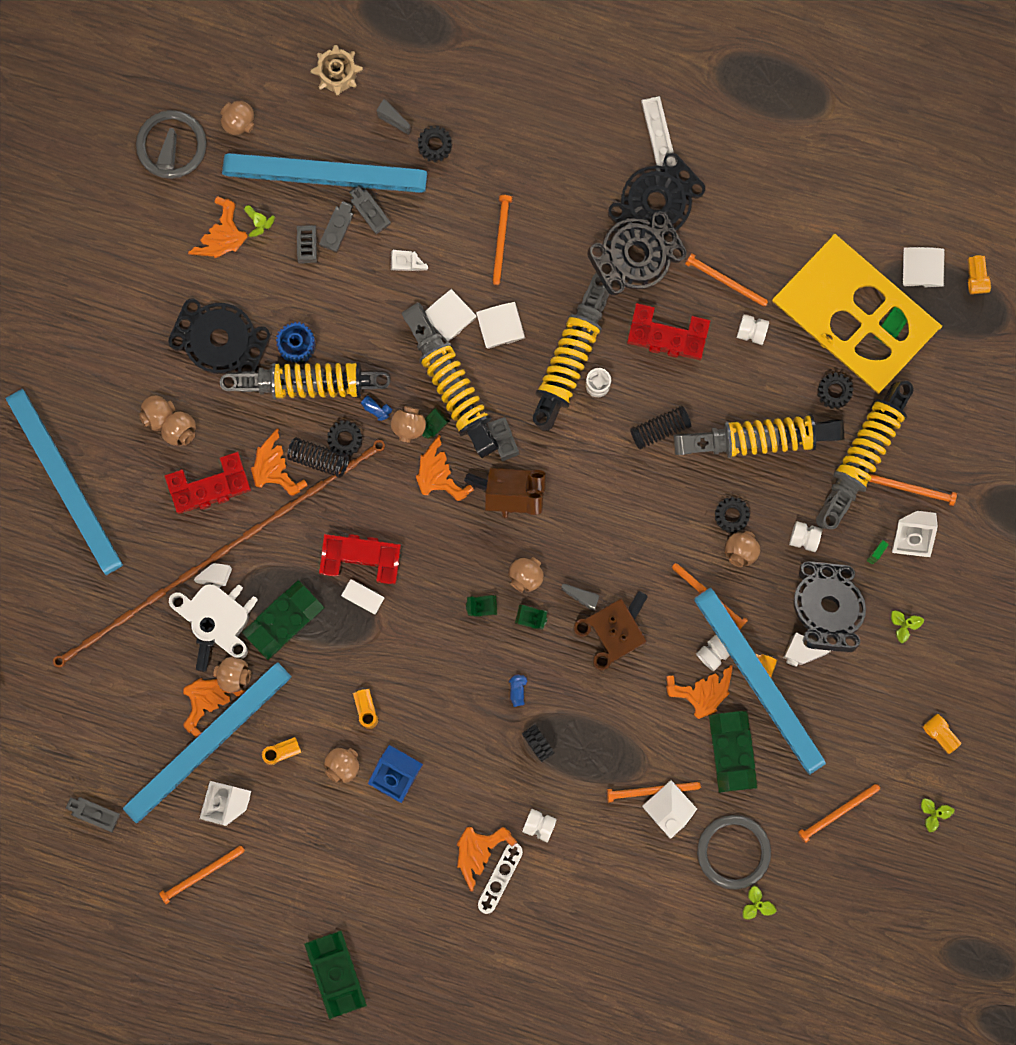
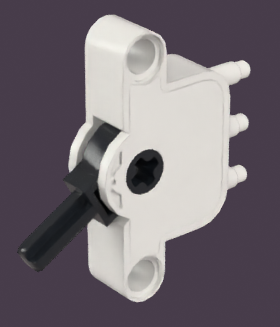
(222, 612)

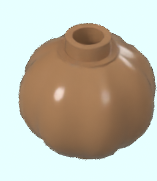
(237, 118)
(155, 412)
(408, 424)
(178, 429)
(742, 549)
(526, 574)
(232, 674)
(341, 765)

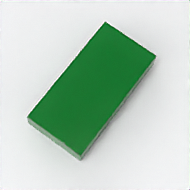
(894, 323)
(877, 552)

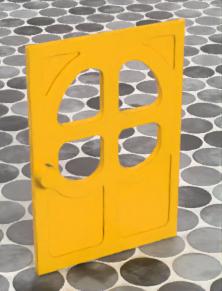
(828, 287)

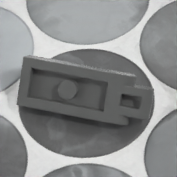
(369, 210)
(337, 227)
(93, 813)

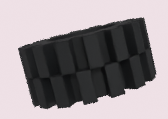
(434, 154)
(831, 401)
(345, 427)
(732, 526)
(538, 743)

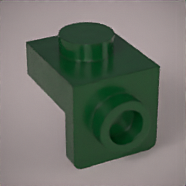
(434, 423)
(481, 606)
(531, 617)

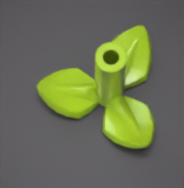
(259, 221)
(913, 622)
(943, 812)
(765, 908)

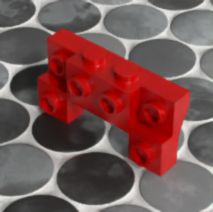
(666, 338)
(210, 489)
(361, 552)

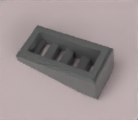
(391, 116)
(167, 155)
(312, 258)
(584, 597)

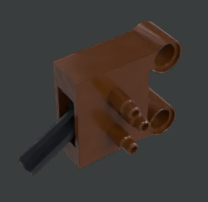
(511, 490)
(615, 629)

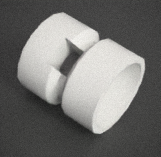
(753, 329)
(598, 382)
(805, 536)
(713, 653)
(539, 825)

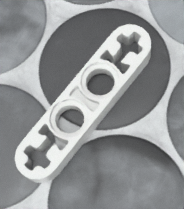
(502, 879)

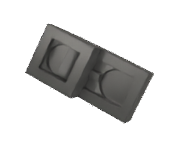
(503, 435)

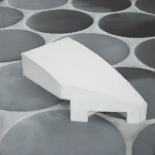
(406, 261)
(214, 574)

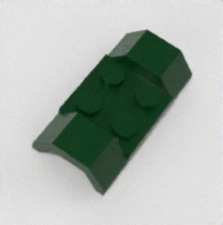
(283, 620)
(733, 751)
(335, 974)

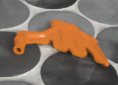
(222, 237)
(269, 467)
(434, 473)
(705, 695)
(207, 696)
(474, 851)

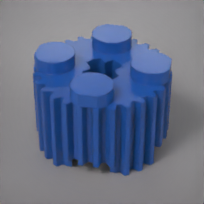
(290, 334)

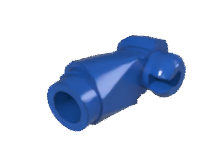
(373, 408)
(517, 691)

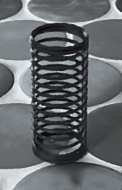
(638, 438)
(339, 463)

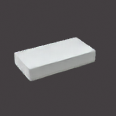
(362, 596)

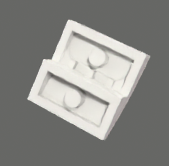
(923, 267)
(449, 315)
(500, 325)

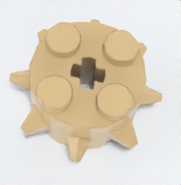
(337, 60)

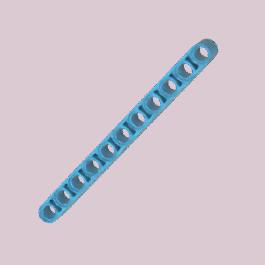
(324, 173)
(64, 482)
(759, 681)
(207, 742)

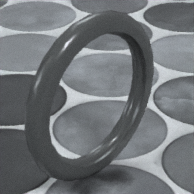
(166, 115)
(765, 852)

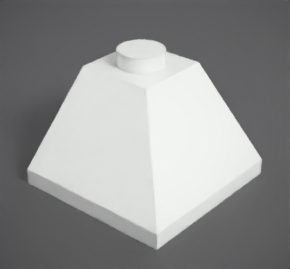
(916, 534)
(799, 654)
(224, 803)
(670, 809)

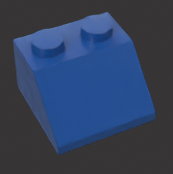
(395, 773)

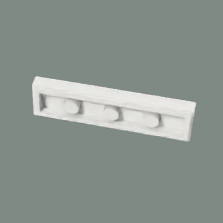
(658, 131)

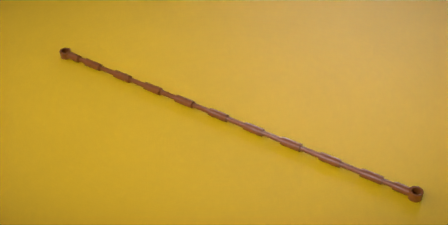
(215, 556)

